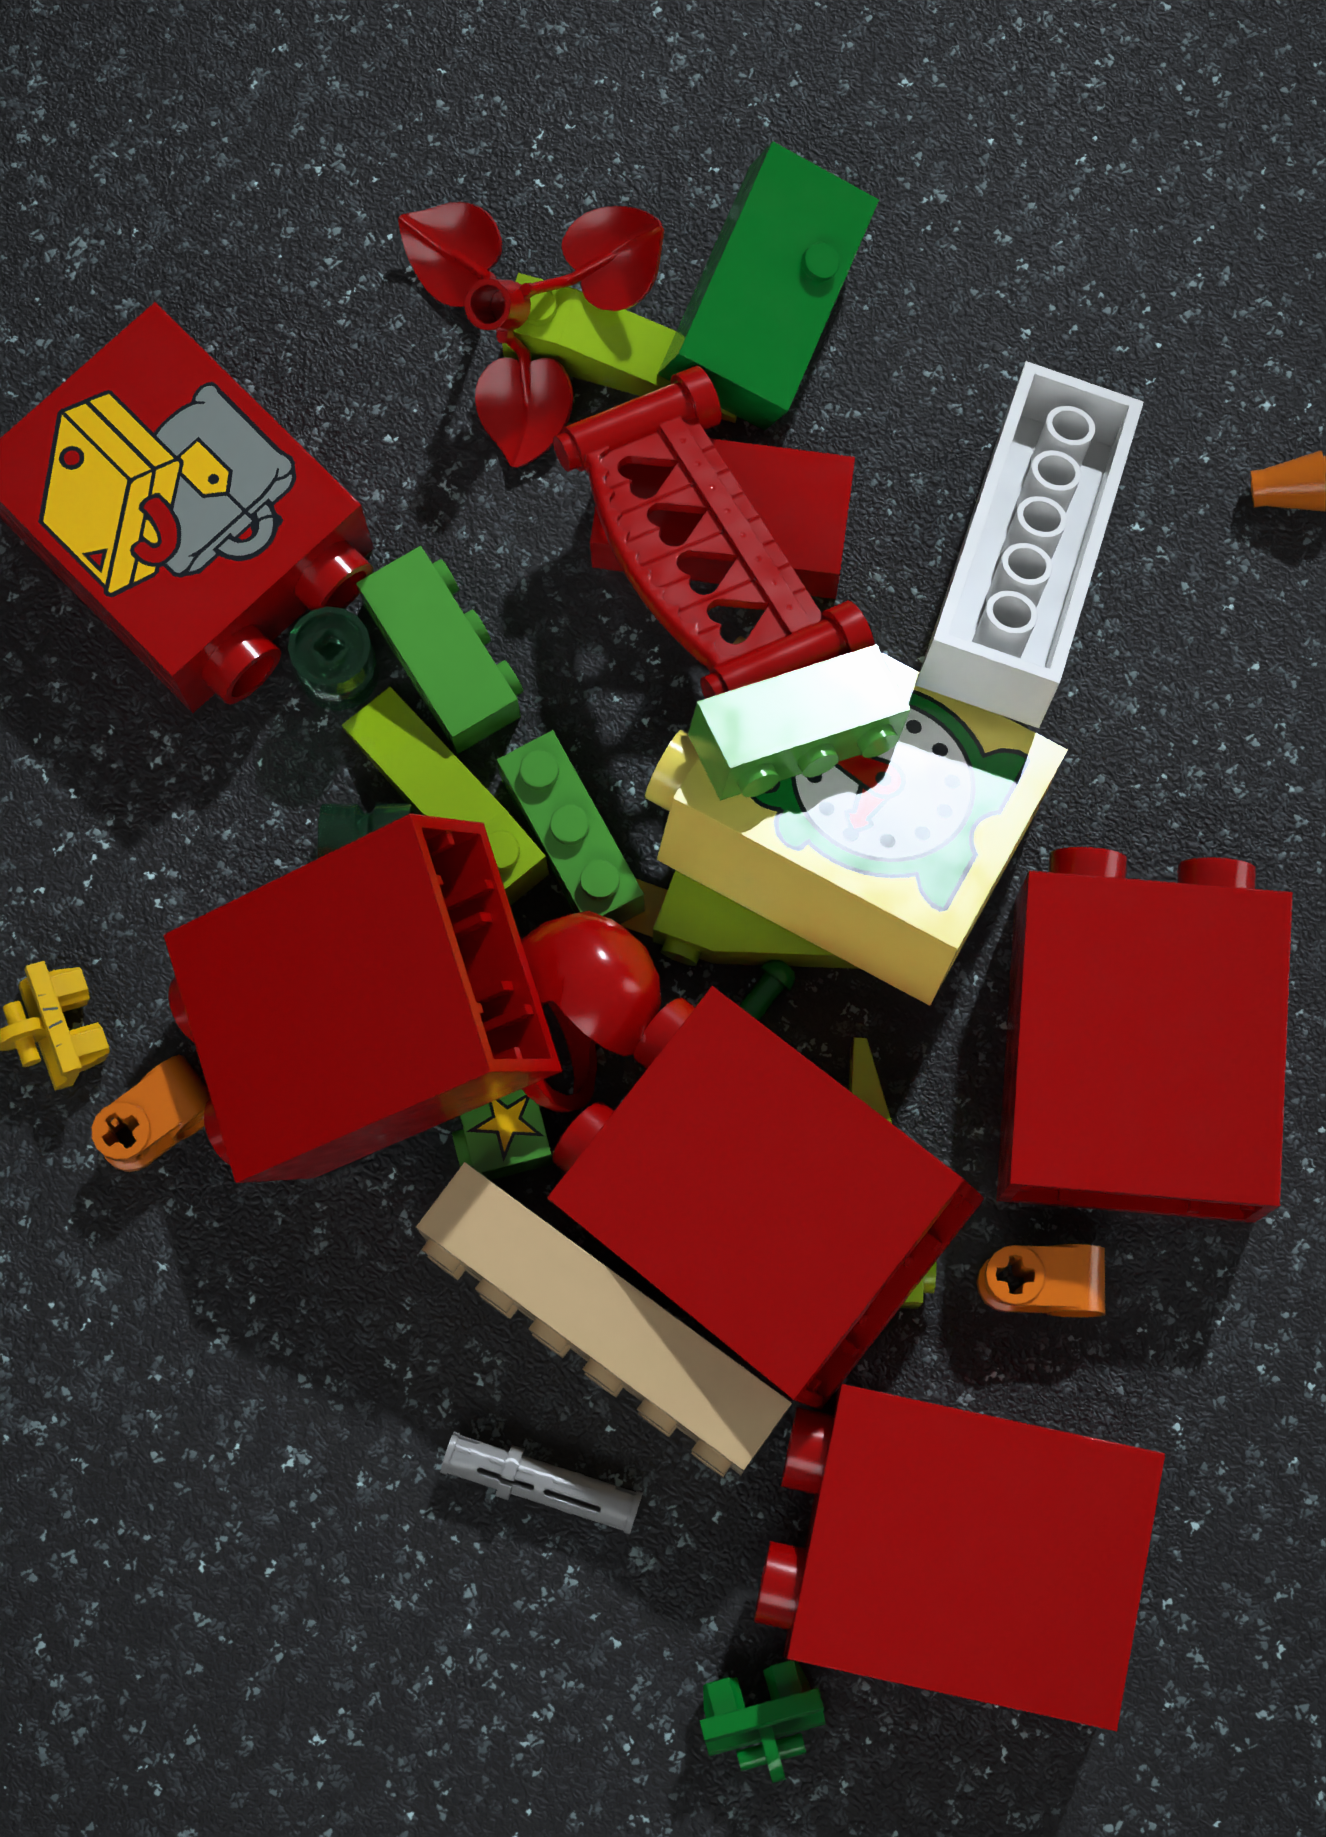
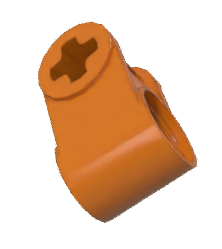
(158, 1112)
(1057, 1280)

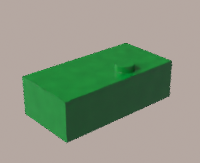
(771, 284)

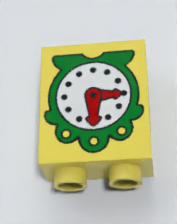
(880, 851)

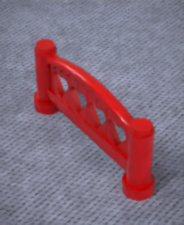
(669, 432)

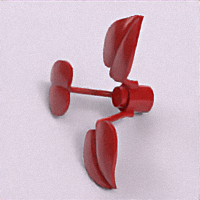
(451, 254)

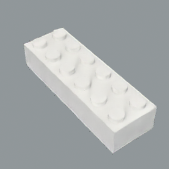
(1031, 546)

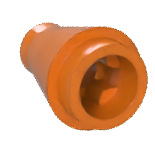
(1292, 484)

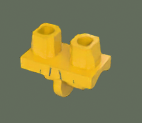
(45, 999)

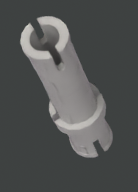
(540, 1482)

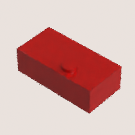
(794, 492)

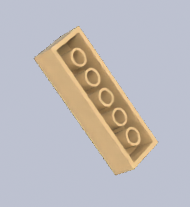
(602, 1319)

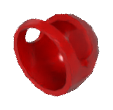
(598, 989)

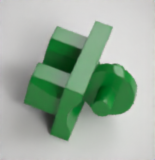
(733, 1726)

